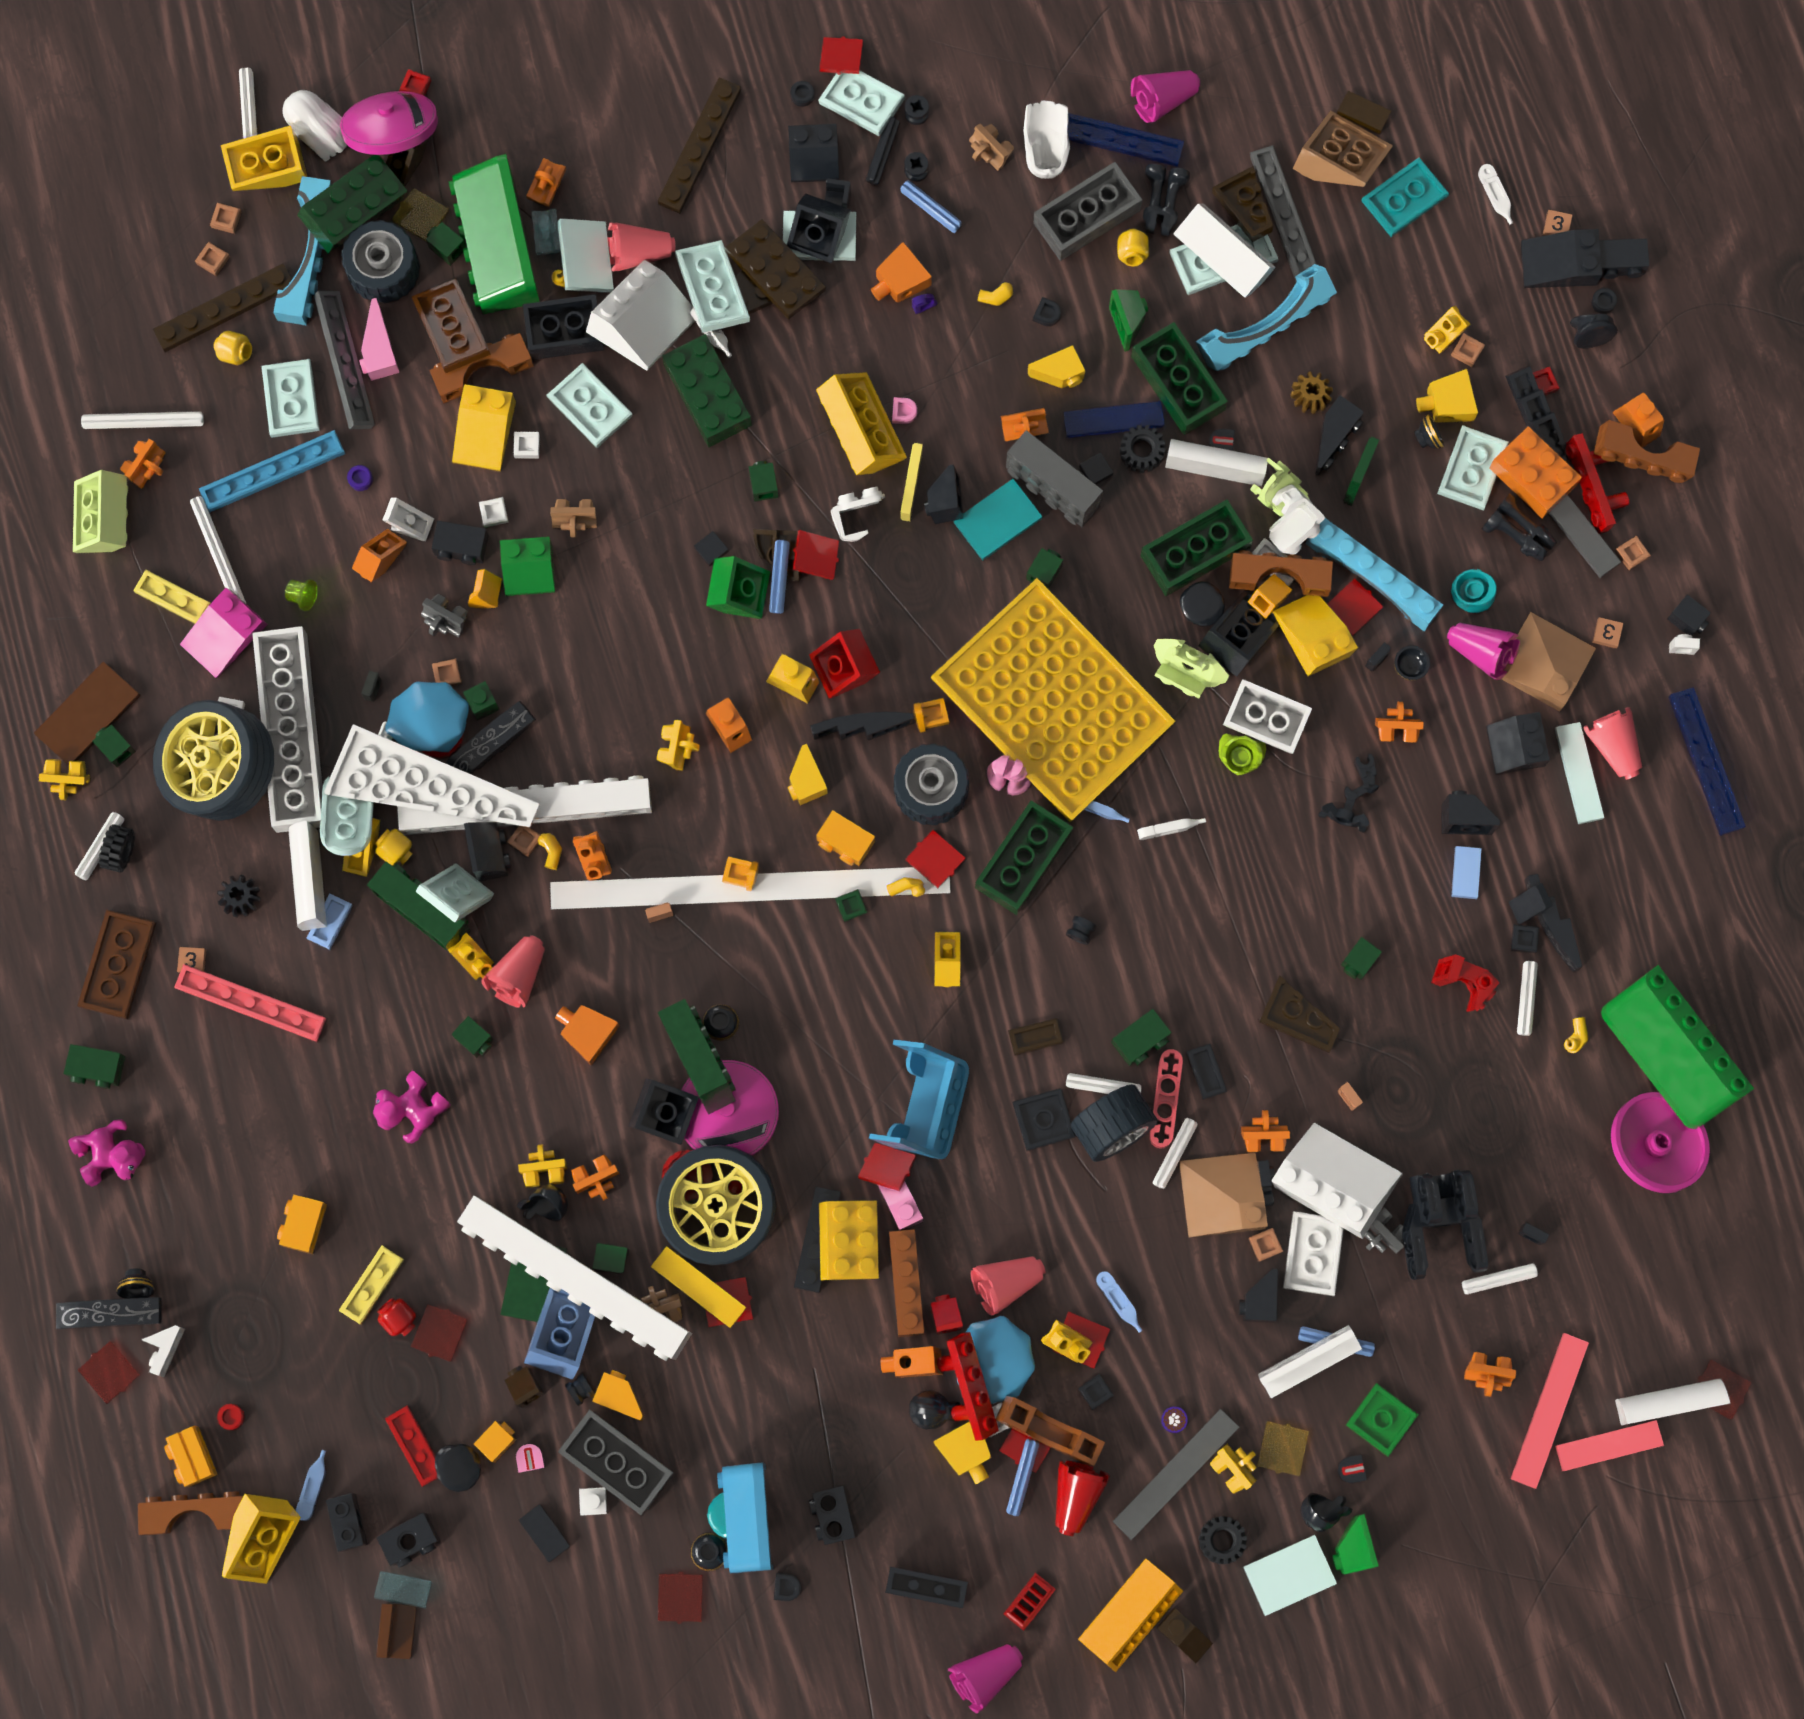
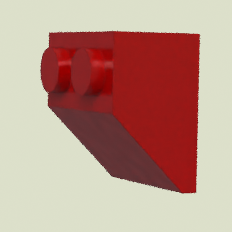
(844, 662)

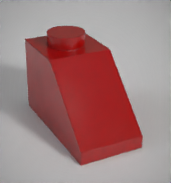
(946, 1314)

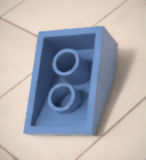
(560, 1335)

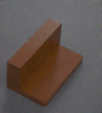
(396, 1631)

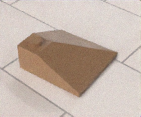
(1341, 153)
(1548, 662)
(1222, 1195)

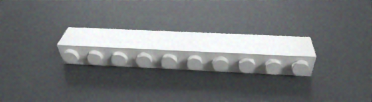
(556, 804)
(574, 1278)

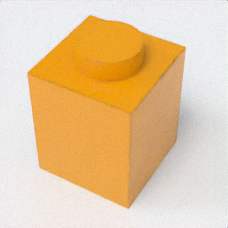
(1270, 595)
(496, 1440)

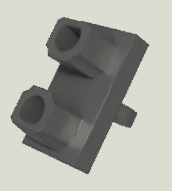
(442, 619)
(1392, 1239)

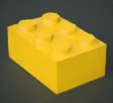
(848, 1240)

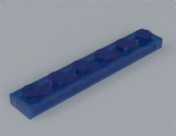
(1124, 140)
(1707, 761)

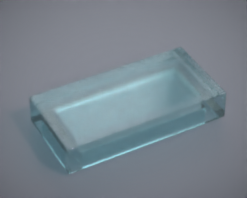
(402, 1589)

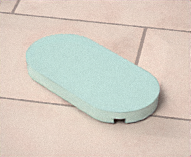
(345, 823)

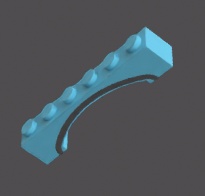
(1310, 290)
(294, 302)
(1408, 597)

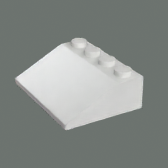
(642, 316)
(1336, 1180)

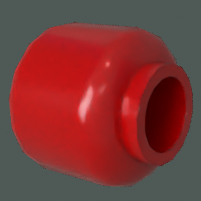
(396, 1317)

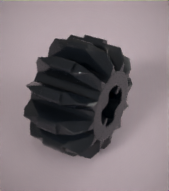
(247, 900)

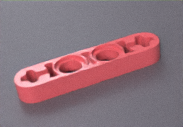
(1169, 1099)

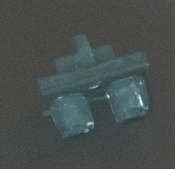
(546, 232)

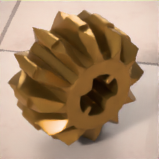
(1311, 400)

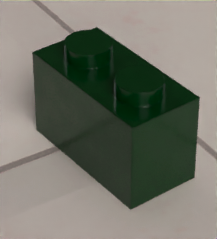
(1141, 1038)
(94, 1065)

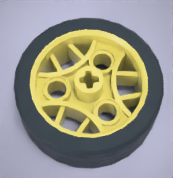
(237, 775)
(672, 1194)

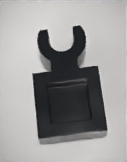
(1266, 1175)

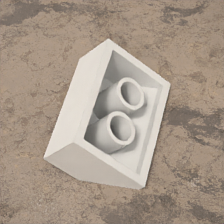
(1267, 716)

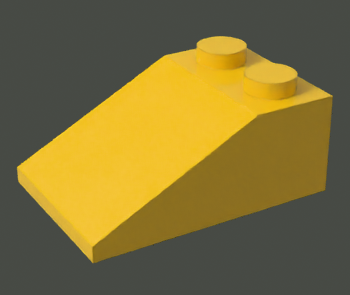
(264, 160)
(483, 427)
(1315, 633)
(258, 1537)

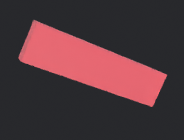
(1609, 1445)

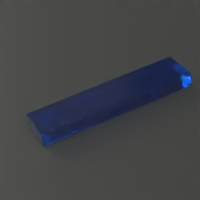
(1113, 419)

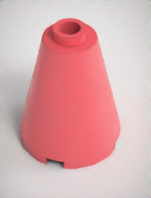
(634, 244)
(1617, 742)
(516, 972)
(1005, 1281)

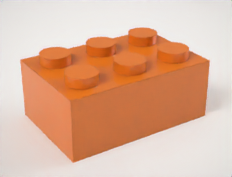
(1535, 472)

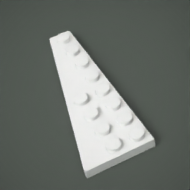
(395, 775)

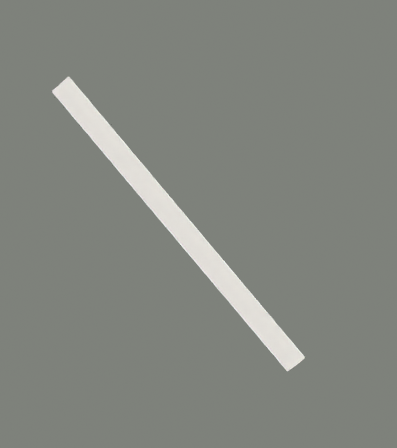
(712, 889)

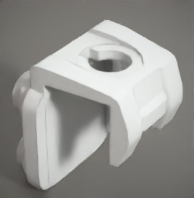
(850, 502)
(1298, 523)

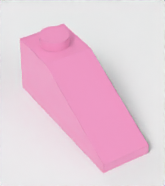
(376, 346)
(901, 1206)

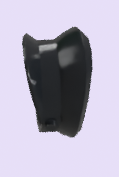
(1593, 330)
(1202, 603)
(457, 1467)

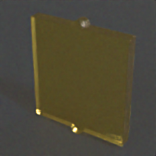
(419, 214)
(1282, 1448)

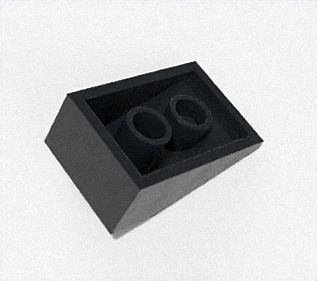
(1562, 259)
(1238, 634)

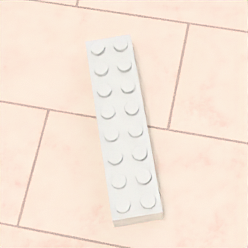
(290, 719)

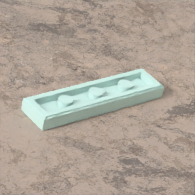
(1579, 773)

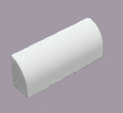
(1224, 250)
(1216, 462)
(307, 876)
(1672, 1401)

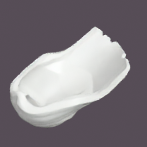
(314, 123)
(1046, 138)

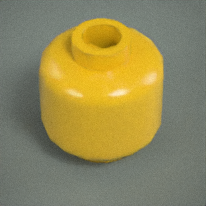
(1133, 247)
(232, 348)
(393, 847)

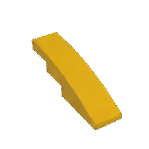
(698, 1287)

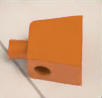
(901, 276)
(1642, 417)
(728, 724)
(587, 1031)
(922, 1362)

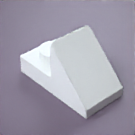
(407, 520)
(168, 1343)

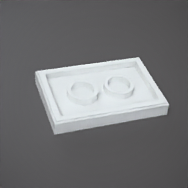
(1313, 1254)

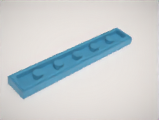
(271, 471)

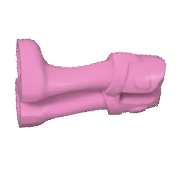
(1014, 771)

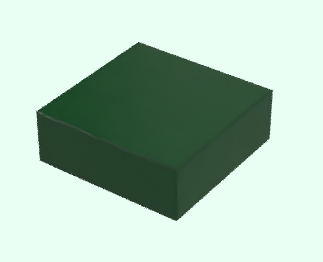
(851, 905)

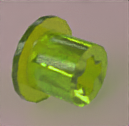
(302, 593)

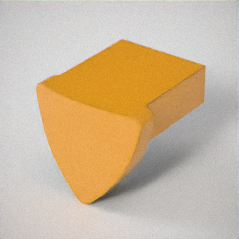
(485, 590)
(930, 714)
(741, 873)

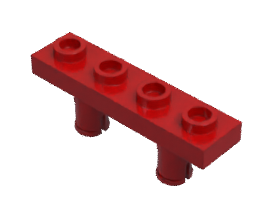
(1593, 492)
(976, 1399)

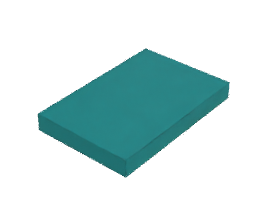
(1405, 197)
(998, 519)

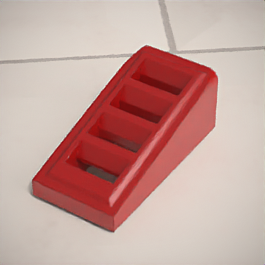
(1037, 1607)

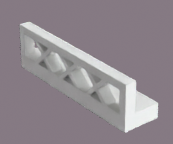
(1309, 1361)

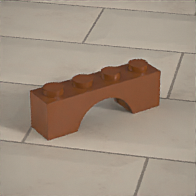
(507, 354)
(1618, 444)
(1312, 575)
(906, 1283)
(1049, 1431)
(159, 1515)

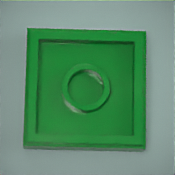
(1382, 1419)

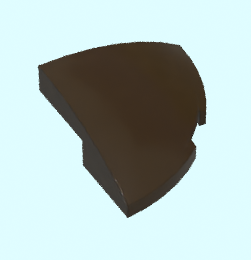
(765, 544)

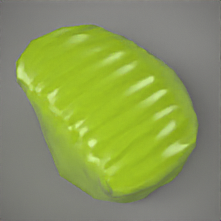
(1241, 753)

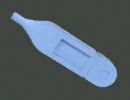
(1105, 811)
(1118, 1299)
(311, 1488)

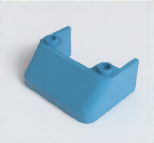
(933, 1102)
(745, 1518)

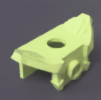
(1274, 484)
(1206, 670)

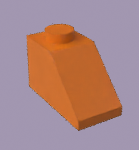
(378, 555)

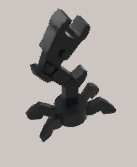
(1346, 816)

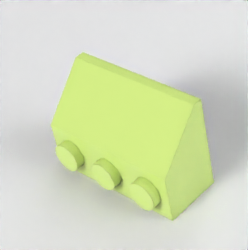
(100, 512)

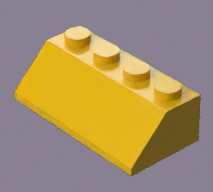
(860, 422)

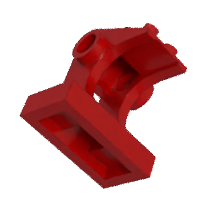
(1455, 968)

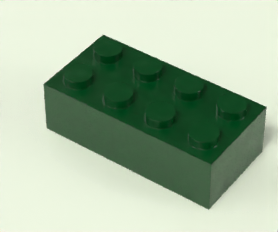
(352, 202)
(1179, 378)
(707, 390)
(1196, 547)
(1023, 857)
(399, 892)
(698, 1055)

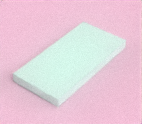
(1198, 275)
(712, 286)

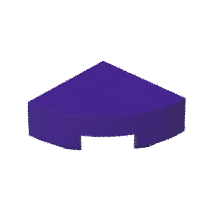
(923, 303)

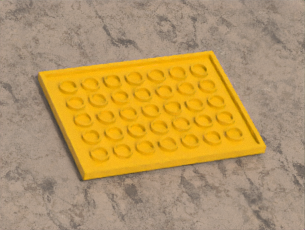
(1053, 699)

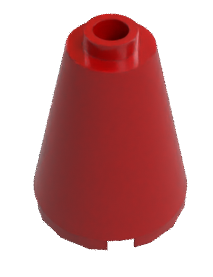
(1077, 1495)

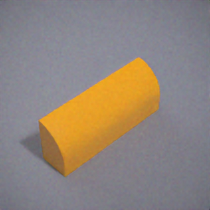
(1130, 1615)

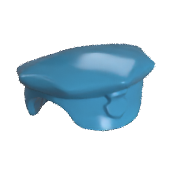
(428, 717)
(1003, 1356)

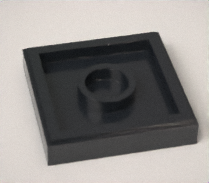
(1043, 1119)

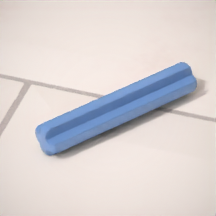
(931, 206)
(779, 576)
(1312, 1336)
(1022, 1477)

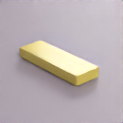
(911, 481)
(171, 596)
(371, 1285)

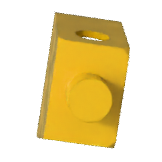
(1450, 399)
(793, 677)
(964, 1452)

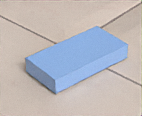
(1466, 872)
(336, 914)

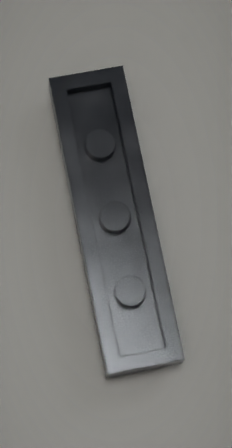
(808, 1272)

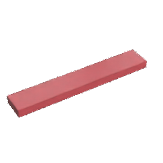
(250, 1003)
(1549, 1410)

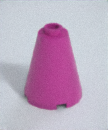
(1162, 92)
(1485, 647)
(985, 1675)

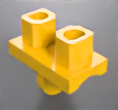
(1446, 330)
(680, 745)
(53, 773)
(471, 957)
(554, 1168)
(1068, 1342)
(1242, 1476)

